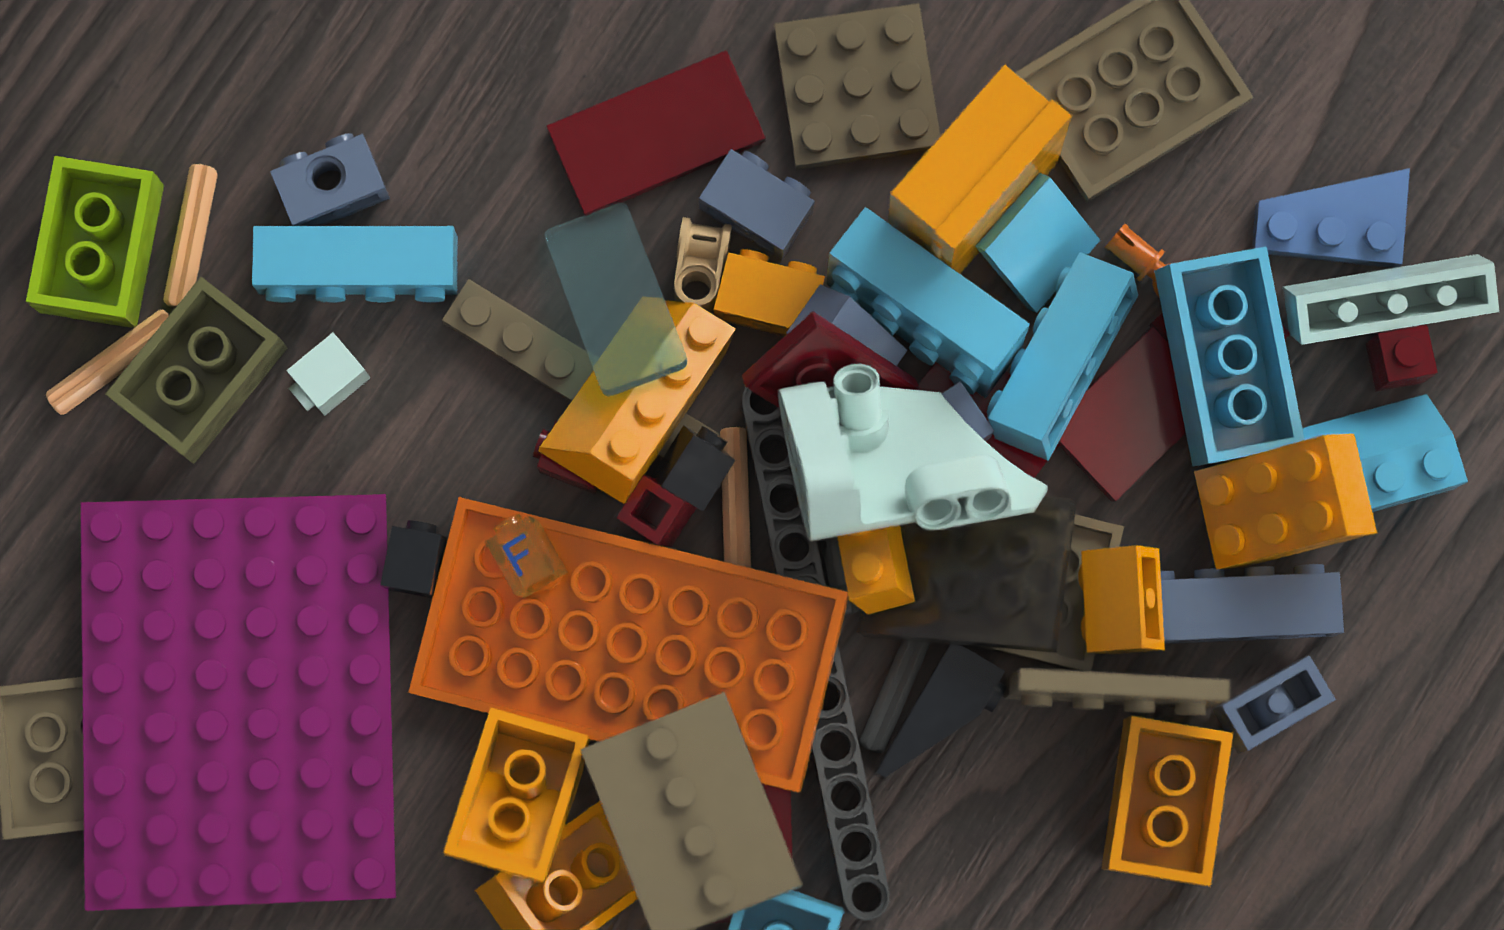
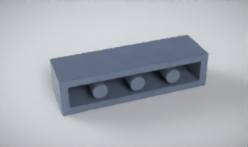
(1251, 605)

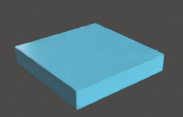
(1037, 241)

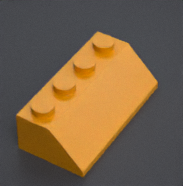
(620, 435)

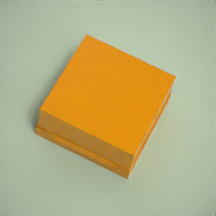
(979, 168)

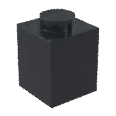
(694, 466)
(413, 559)

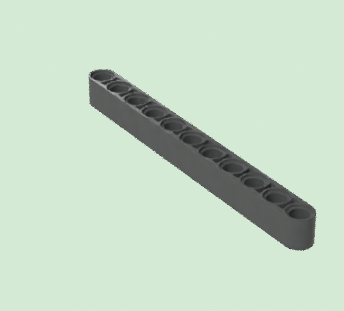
(840, 719)

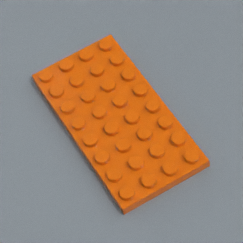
(630, 639)

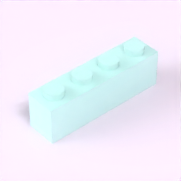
(1391, 299)

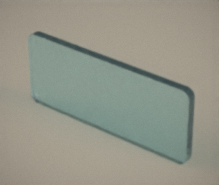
(615, 299)

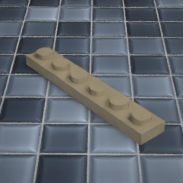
(528, 345)

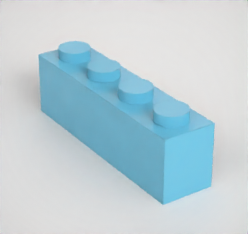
(355, 262)
(1062, 355)

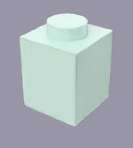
(326, 375)

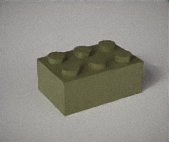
(197, 370)

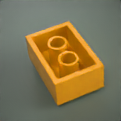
(1285, 501)
(1167, 801)

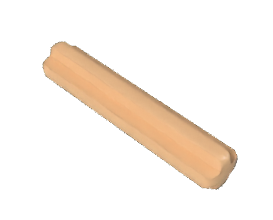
(190, 233)
(103, 367)
(736, 500)

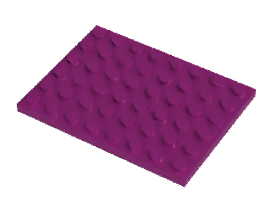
(236, 702)

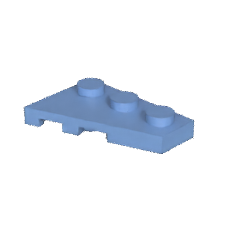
(1338, 222)

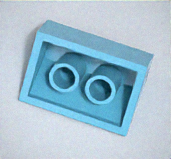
(1402, 450)

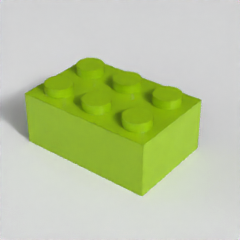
(95, 242)

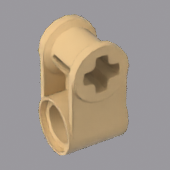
(701, 258)

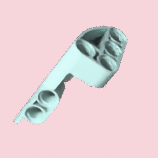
(892, 459)

